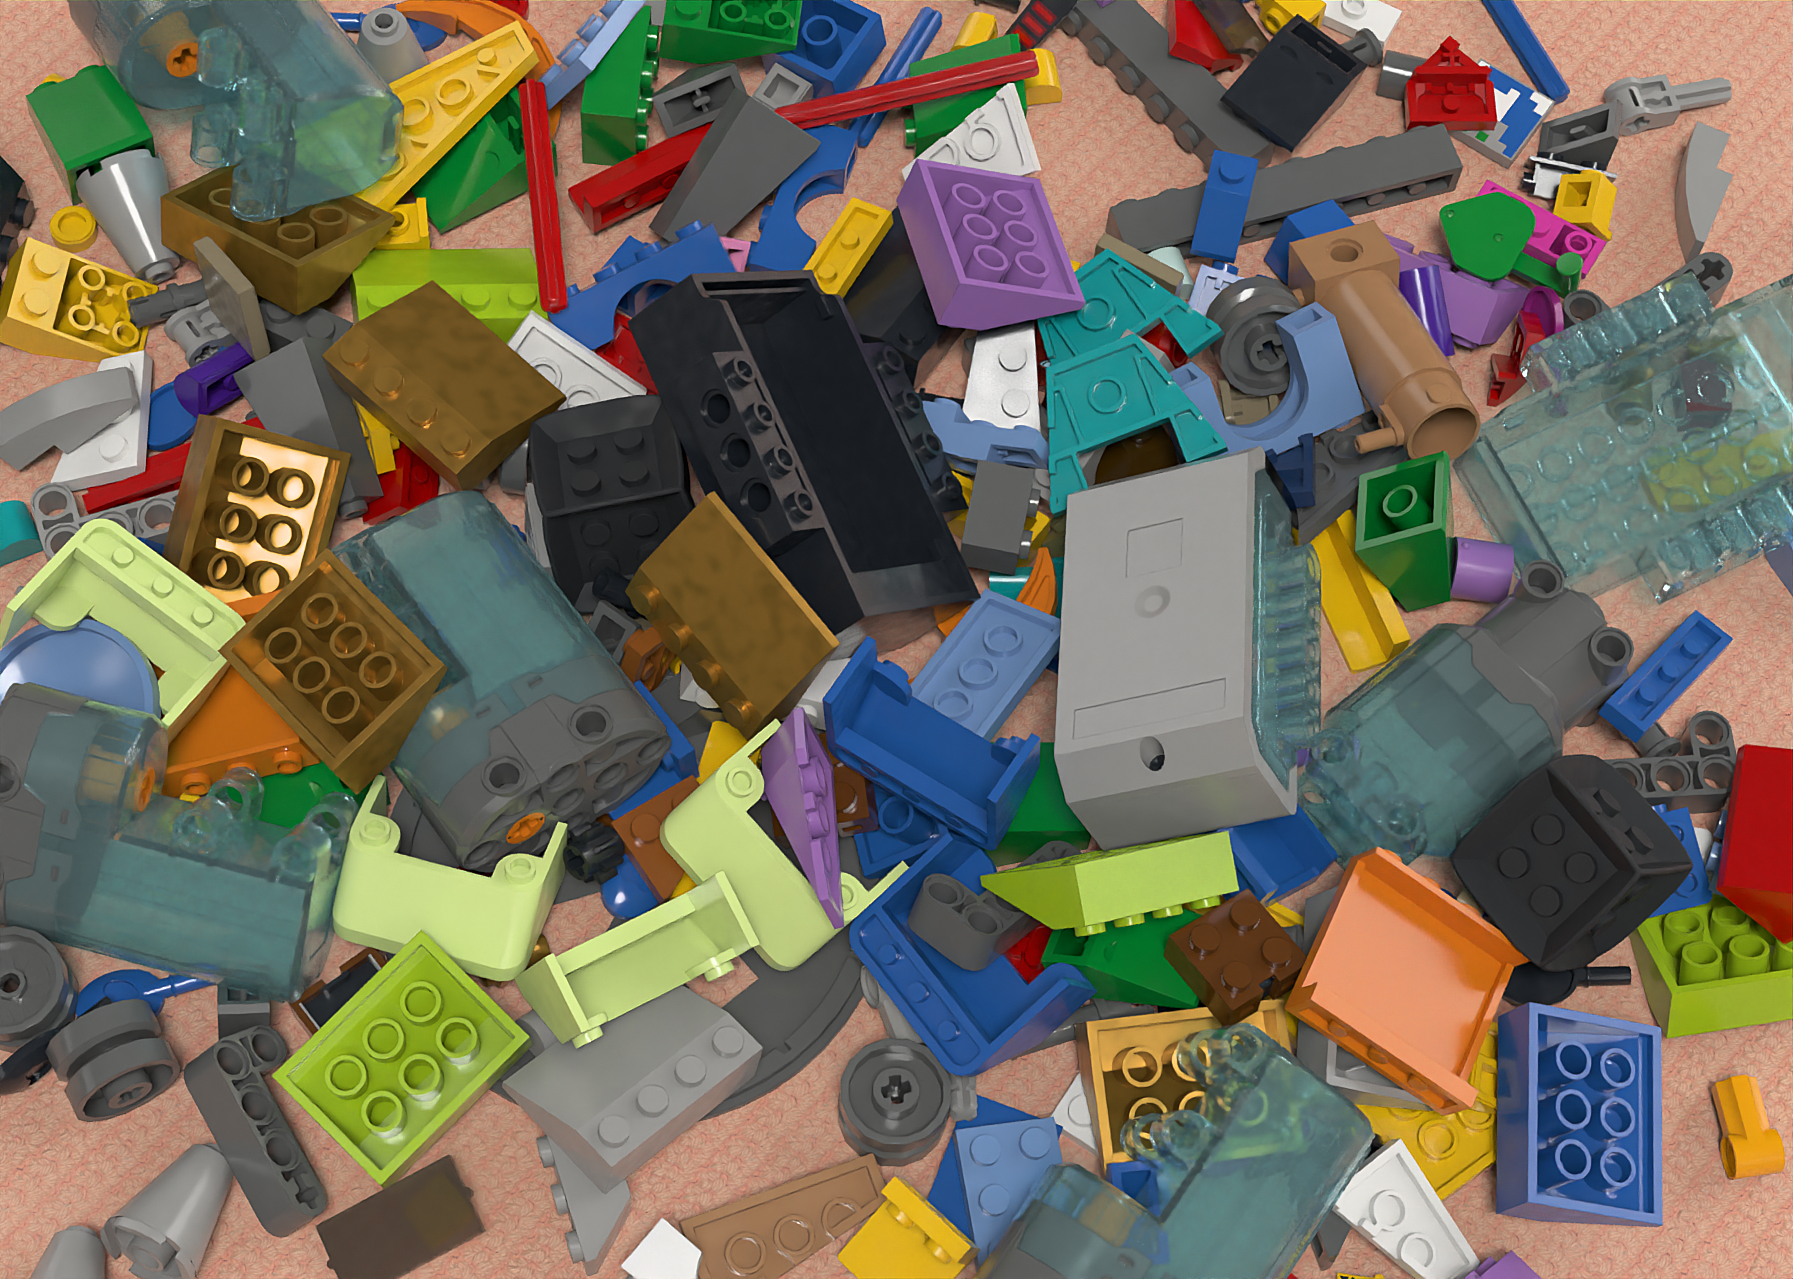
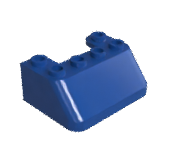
(960, 1013)

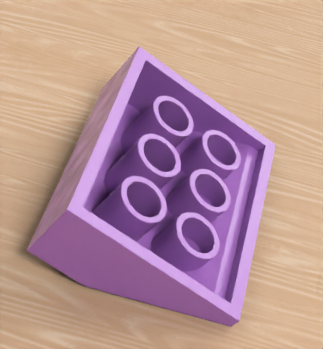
(986, 246)

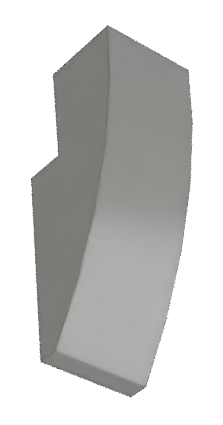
(1699, 188)
(64, 414)

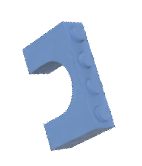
(1319, 392)

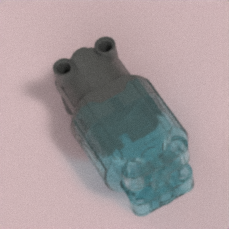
(1461, 720)

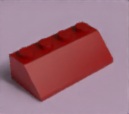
(1759, 839)

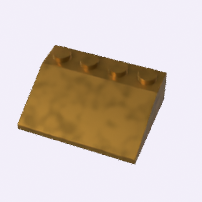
(286, 258)
(442, 383)
(252, 508)
(732, 617)
(337, 669)
(1134, 1068)

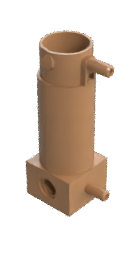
(1388, 347)

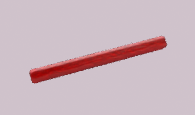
(911, 90)
(543, 196)

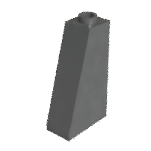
(733, 167)
(300, 400)

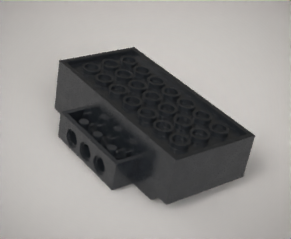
(812, 448)

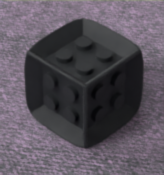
(607, 488)
(1570, 862)

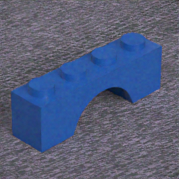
(825, 172)
(593, 308)

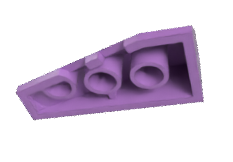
(1475, 308)
(802, 795)

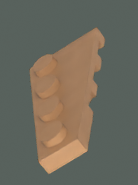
(785, 1224)

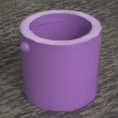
(1481, 570)

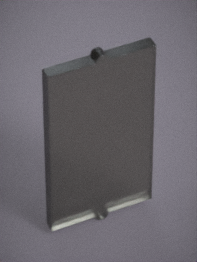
(402, 1225)

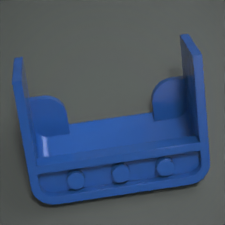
(924, 754)

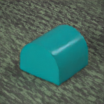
(17, 532)

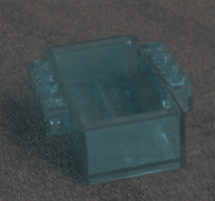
(1647, 443)

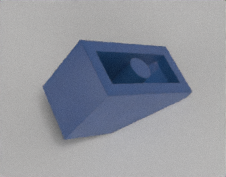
(1224, 206)

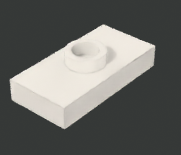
(1354, 15)

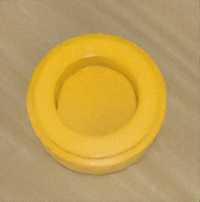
(73, 229)

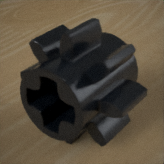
(593, 853)

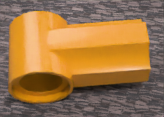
(1747, 1141)

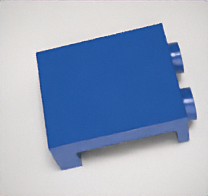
(1278, 856)

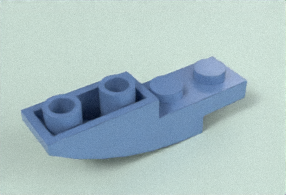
(977, 440)

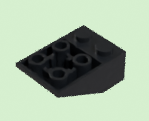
(1294, 83)

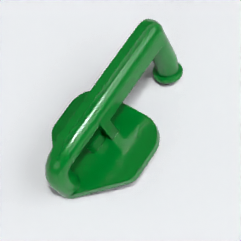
(1489, 238)

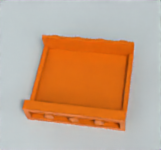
(232, 731)
(1405, 979)

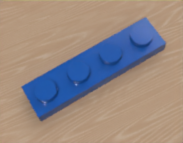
(1665, 676)

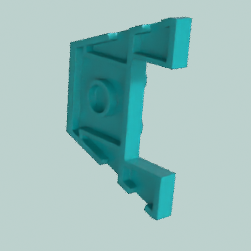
(1119, 300)
(1112, 397)

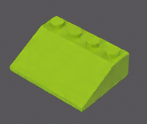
(489, 282)
(1121, 883)
(1713, 969)
(403, 1060)

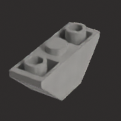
(592, 1214)

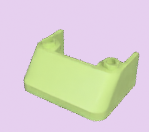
(144, 598)
(717, 834)
(475, 919)
(638, 961)

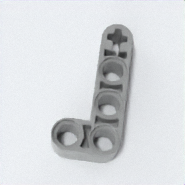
(134, 517)

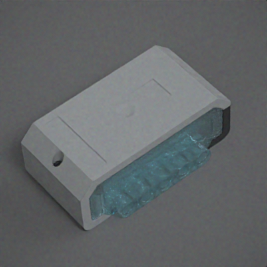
(1186, 651)

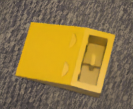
(68, 305)

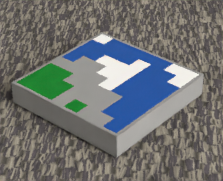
(1519, 117)

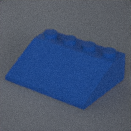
(1578, 1118)

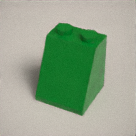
(941, 116)
(86, 123)
(1409, 529)
(1041, 817)

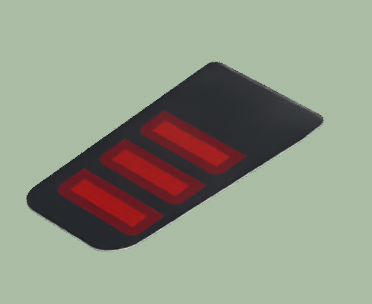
(1039, 20)

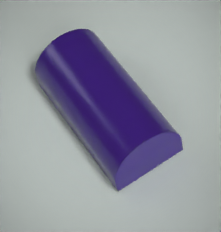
(1425, 295)
(211, 381)

